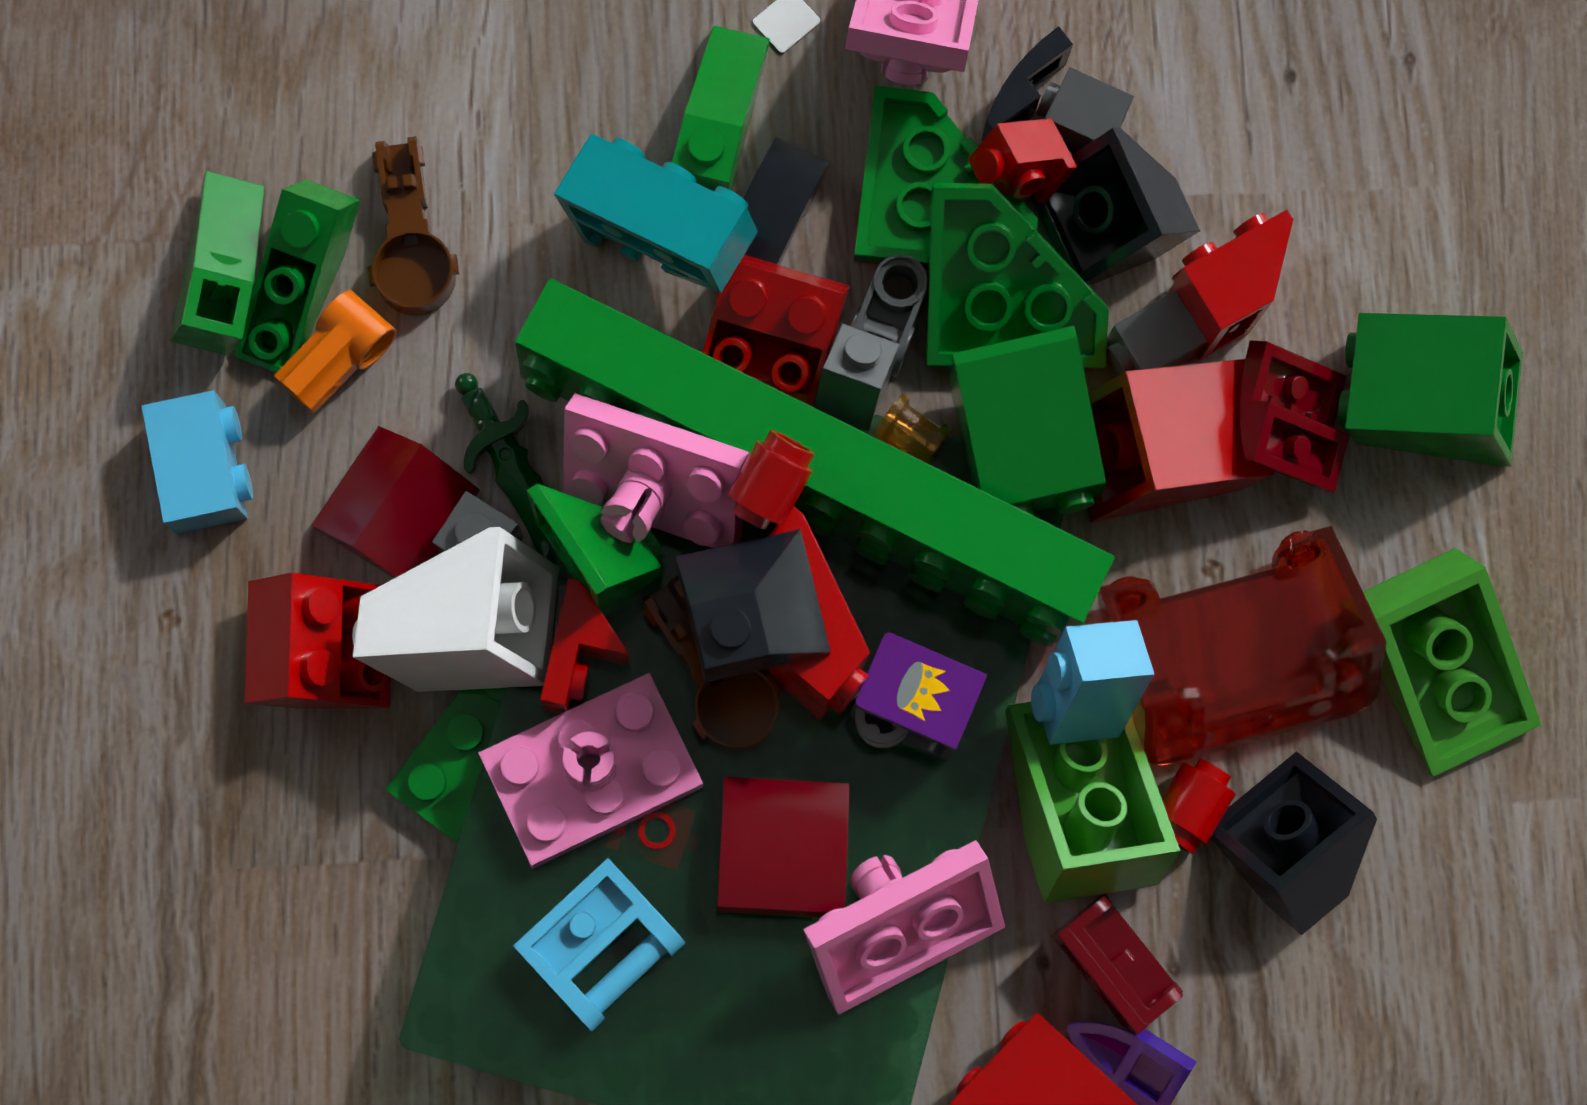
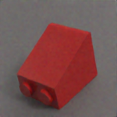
(1170, 437)
(833, 678)
(1038, 1069)

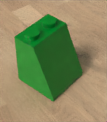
(1434, 385)
(1029, 422)

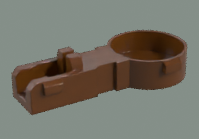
(412, 276)
(732, 713)

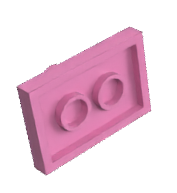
(913, 36)
(650, 474)
(591, 770)
(903, 923)

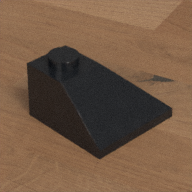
(1115, 209)
(752, 605)
(1297, 841)

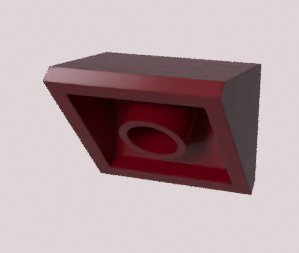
(393, 503)

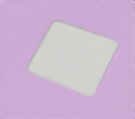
(786, 22)

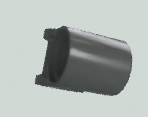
(893, 317)

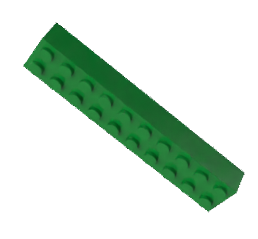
(858, 484)

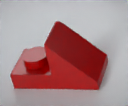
(579, 633)

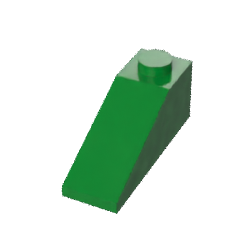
(721, 107)

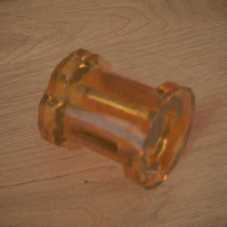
(911, 431)

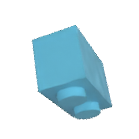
(197, 461)
(1092, 682)

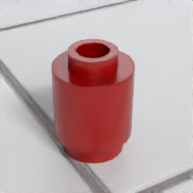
(771, 480)
(1197, 802)

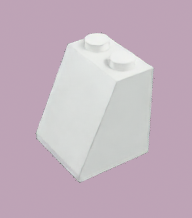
(463, 618)

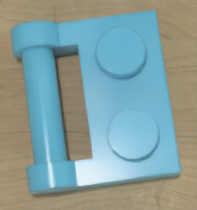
(586, 926)

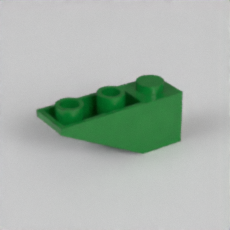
(219, 265)
(296, 271)

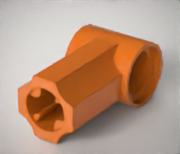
(345, 339)

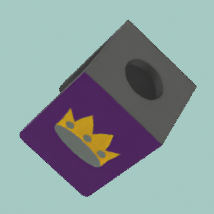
(920, 694)

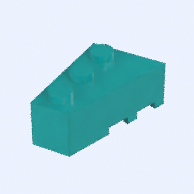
(656, 212)

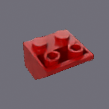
(1235, 283)
(776, 325)
(305, 647)

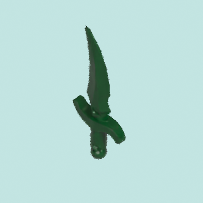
(510, 459)

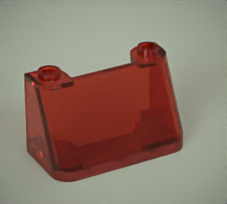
(1252, 651)

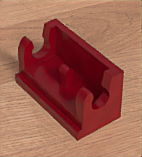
(1117, 965)

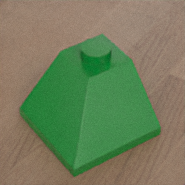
(605, 565)

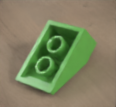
(1451, 661)
(1088, 811)

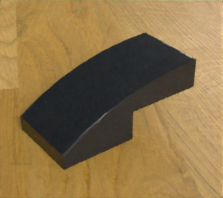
(1018, 95)
(781, 197)

